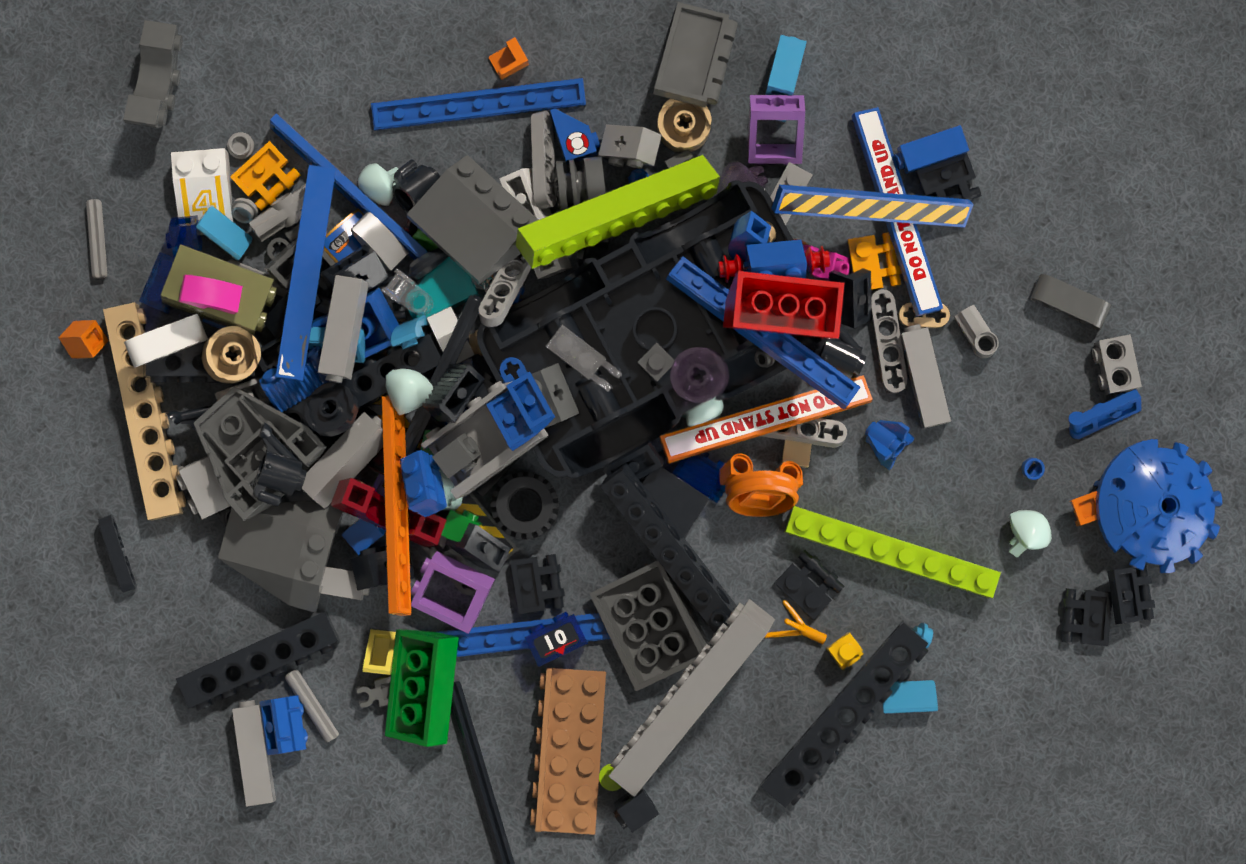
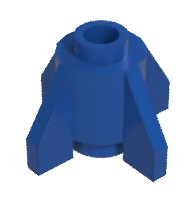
(888, 440)

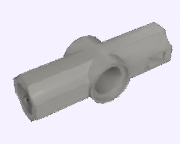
(281, 214)

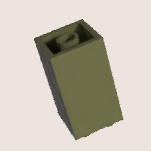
(255, 295)

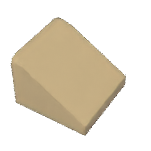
(797, 452)

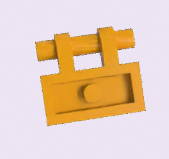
(259, 170)
(865, 255)

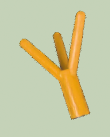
(802, 628)

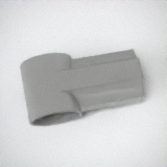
(975, 329)

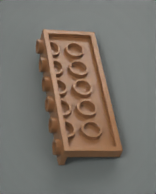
(569, 751)

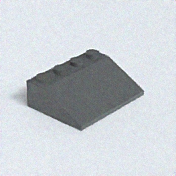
(471, 219)
(650, 624)

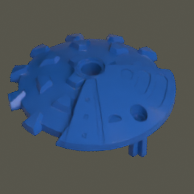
(1132, 498)

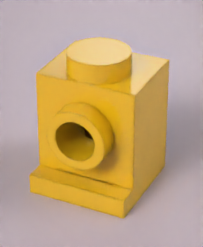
(845, 651)

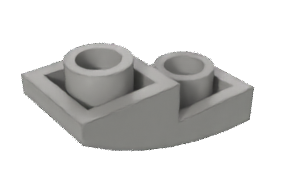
(377, 236)

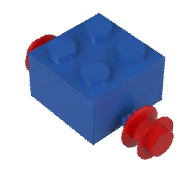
(776, 258)

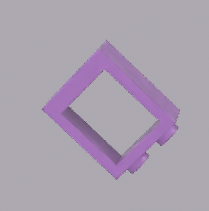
(764, 108)
(461, 573)

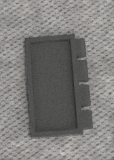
(696, 55)

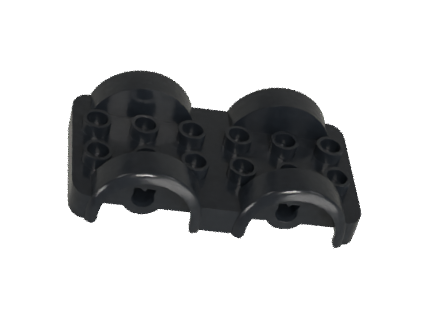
(622, 311)

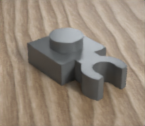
(379, 692)

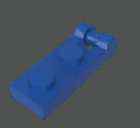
(1104, 414)

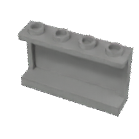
(481, 427)

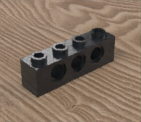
(186, 372)

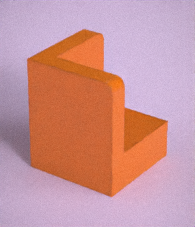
(509, 59)
(83, 339)
(1085, 508)

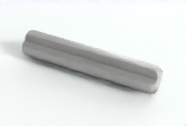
(96, 238)
(311, 705)

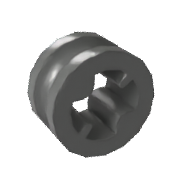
(271, 250)

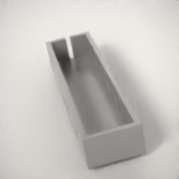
(693, 695)

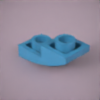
(408, 332)

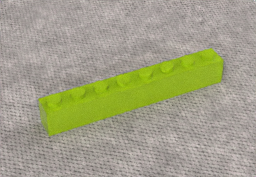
(617, 211)
(892, 552)

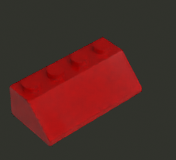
(784, 305)

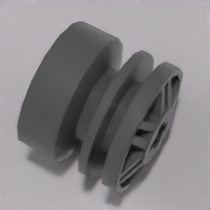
(578, 186)

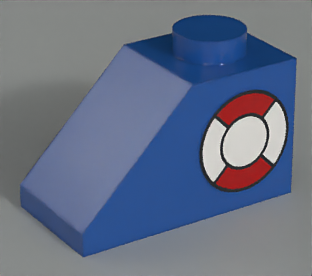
(574, 137)

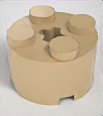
(677, 137)
(238, 341)

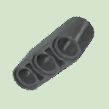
(1070, 300)

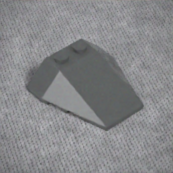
(234, 448)
(284, 549)

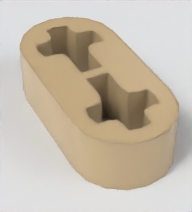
(923, 321)

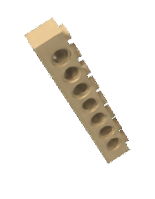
(156, 508)

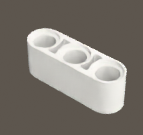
(165, 340)

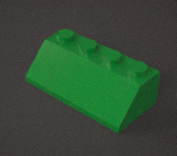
(421, 687)

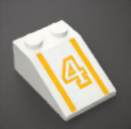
(202, 181)

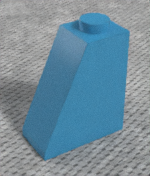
(786, 66)

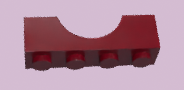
(369, 506)

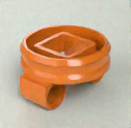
(760, 491)

